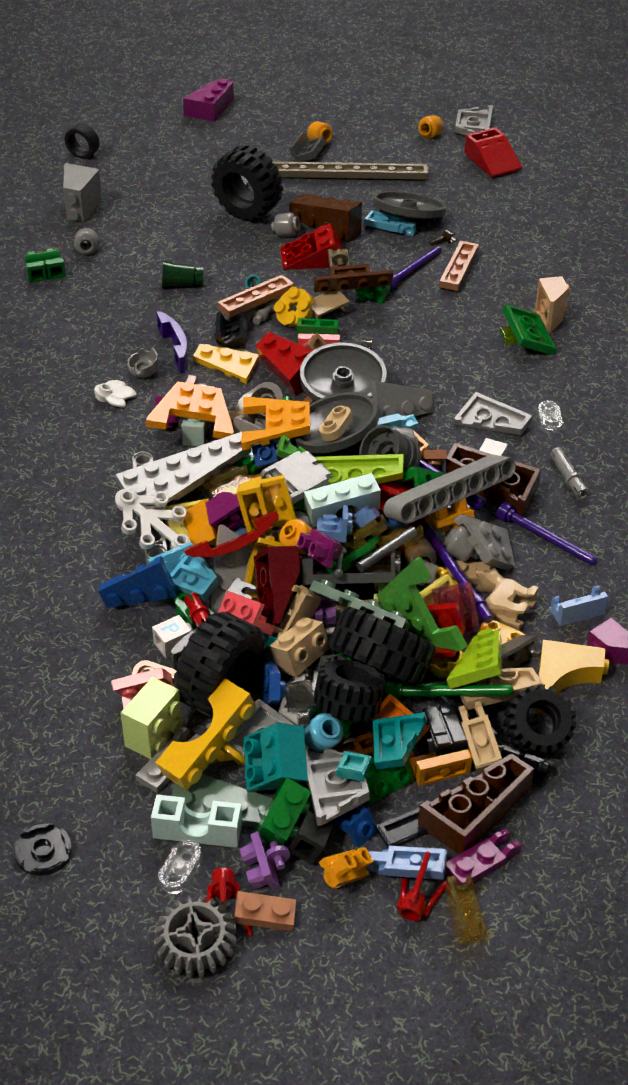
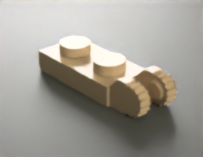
(480, 738)

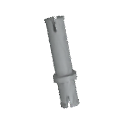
(572, 478)

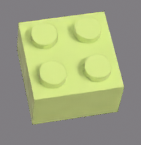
(151, 718)

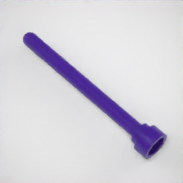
(413, 266)
(508, 513)

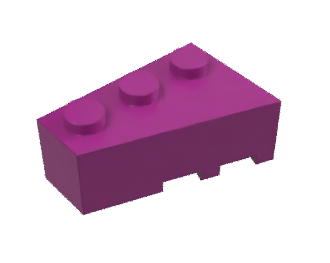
(209, 100)

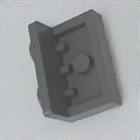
(305, 149)

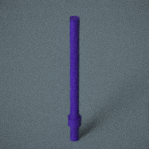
(480, 603)

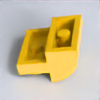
(263, 496)

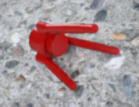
(223, 887)
(413, 904)

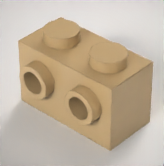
(300, 646)

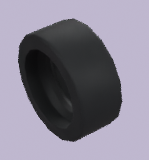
(90, 136)

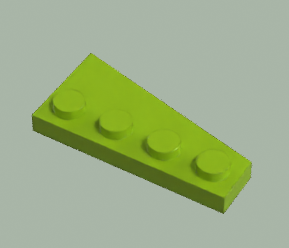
(383, 467)
(480, 659)

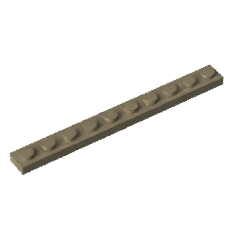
(352, 170)

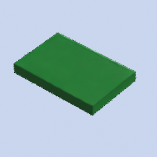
(529, 330)

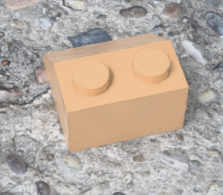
(552, 301)

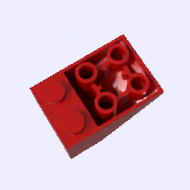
(491, 152)
(311, 249)

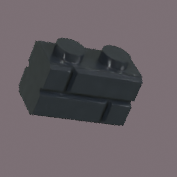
(444, 731)

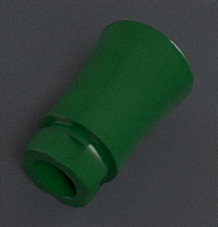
(181, 275)

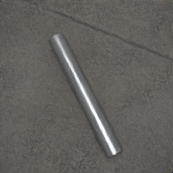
(386, 549)

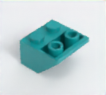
(273, 756)

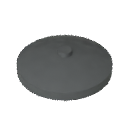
(409, 205)
(340, 369)
(364, 415)

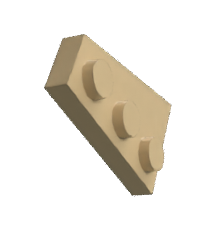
(518, 678)

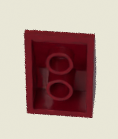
(275, 576)

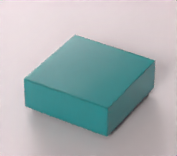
(354, 766)

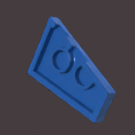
(141, 586)
(272, 685)

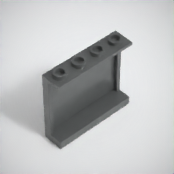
(380, 572)

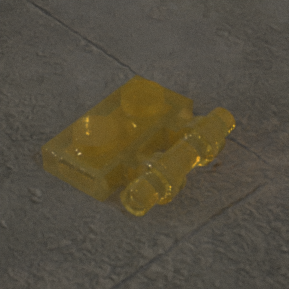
(233, 474)

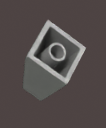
(81, 191)

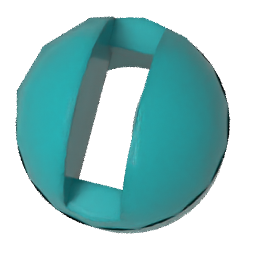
(250, 281)

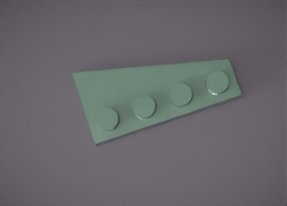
(348, 598)
(208, 789)

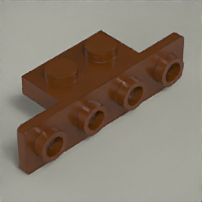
(352, 277)

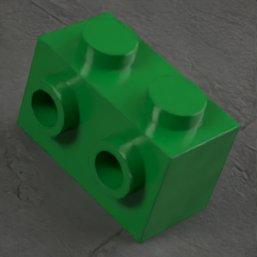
(283, 811)

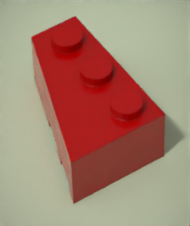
(283, 359)

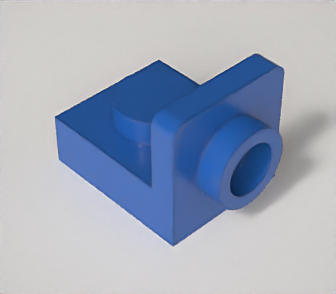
(265, 454)
(357, 823)

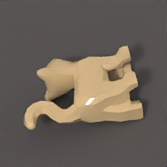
(504, 596)

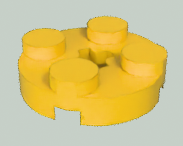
(288, 300)

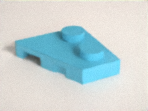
(194, 576)

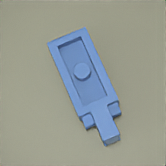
(406, 862)

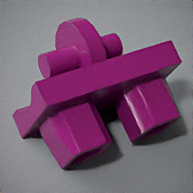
(320, 547)

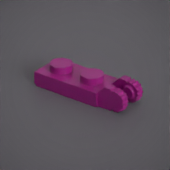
(482, 858)

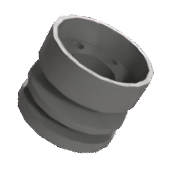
(387, 440)

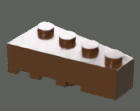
(319, 211)
(516, 490)
(472, 809)

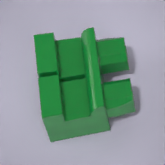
(44, 262)

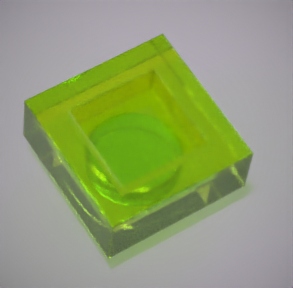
(508, 335)

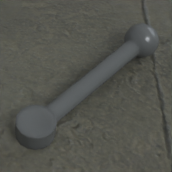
(338, 573)

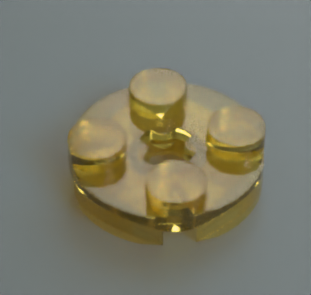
(395, 532)
(358, 536)

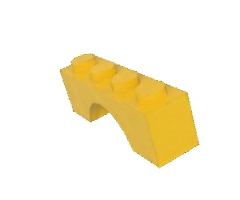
(187, 760)

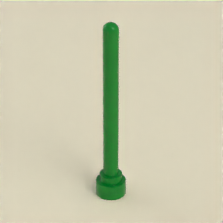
(399, 691)

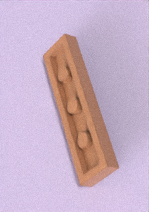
(458, 265)
(255, 296)

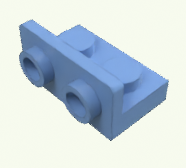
(336, 527)

